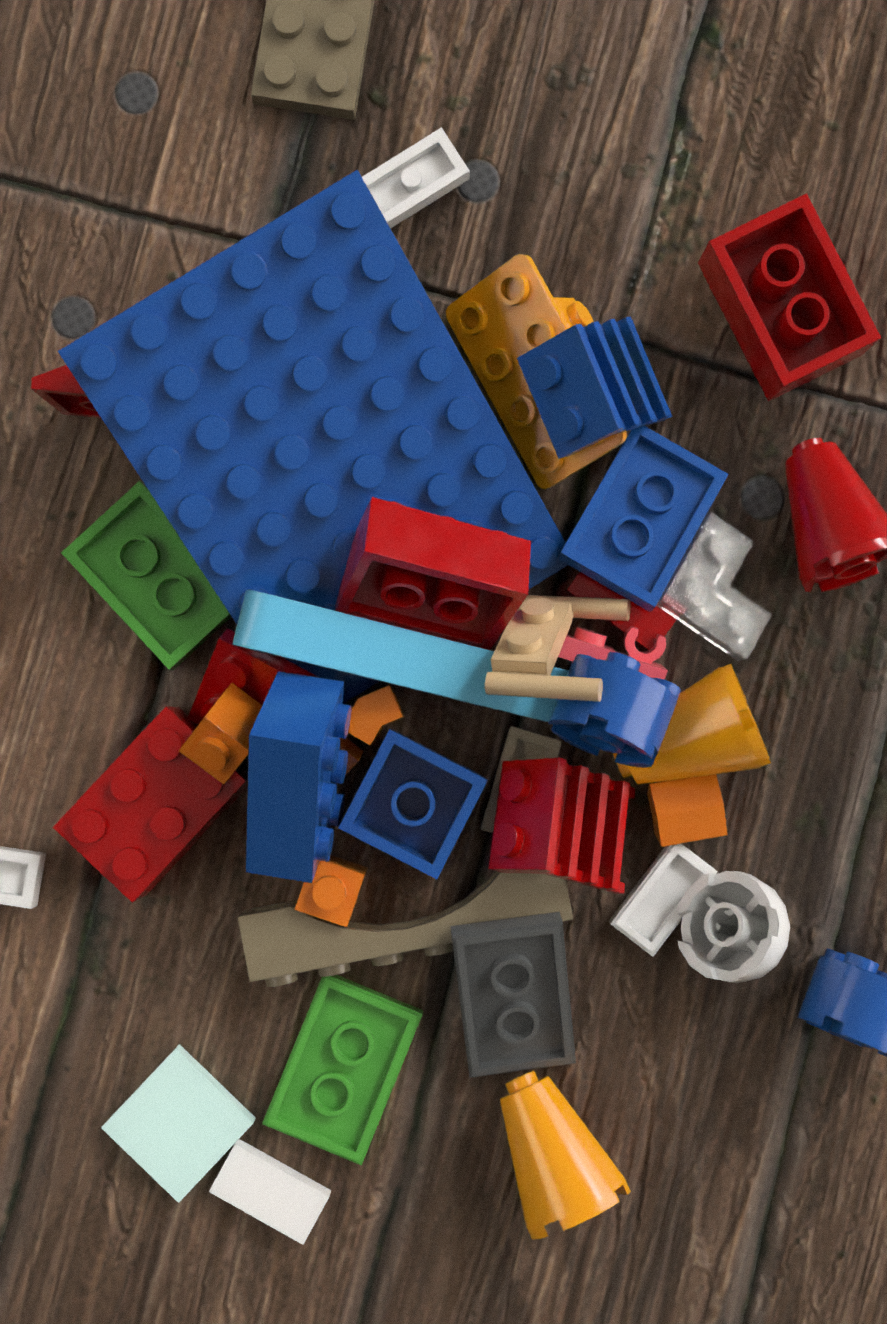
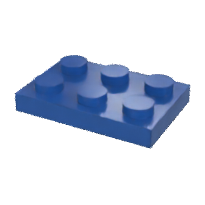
(643, 517)

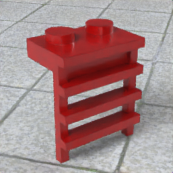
(560, 823)

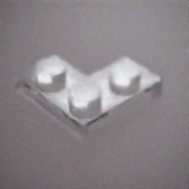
(702, 593)

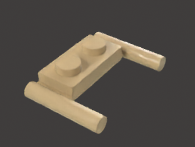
(533, 643)

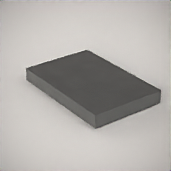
(514, 994)

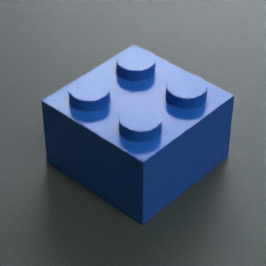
(413, 803)

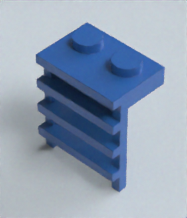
(593, 384)

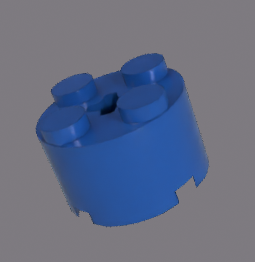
(628, 717)
(848, 999)

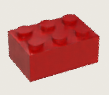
(787, 297)
(148, 807)

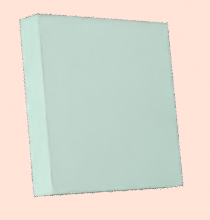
(178, 1123)

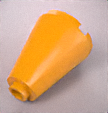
(707, 733)
(556, 1158)

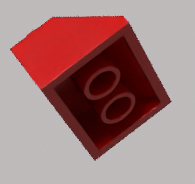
(434, 574)

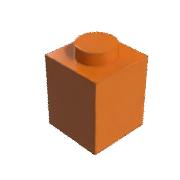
(223, 735)
(333, 891)

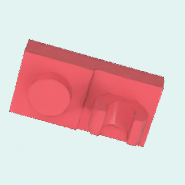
(593, 645)

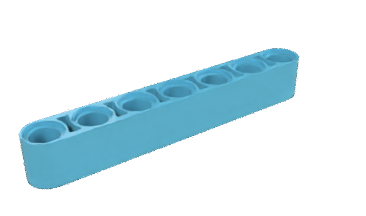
(376, 652)

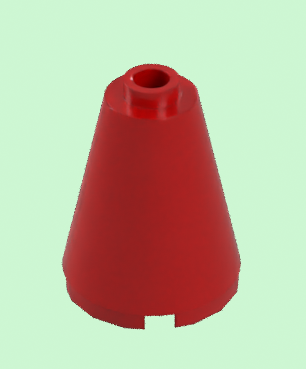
(834, 518)

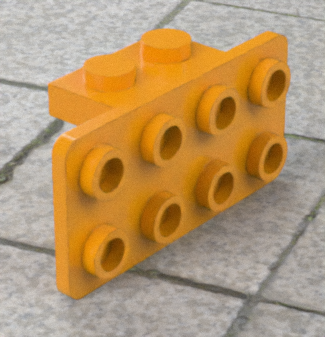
(498, 324)

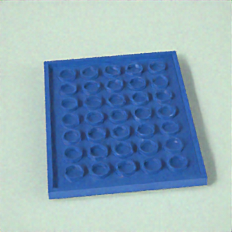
(292, 393)

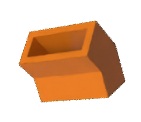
(373, 713)
(687, 810)

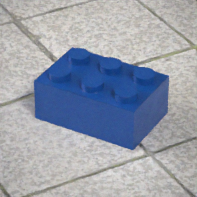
(295, 776)

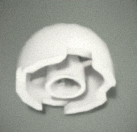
(732, 927)

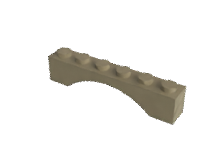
(287, 941)

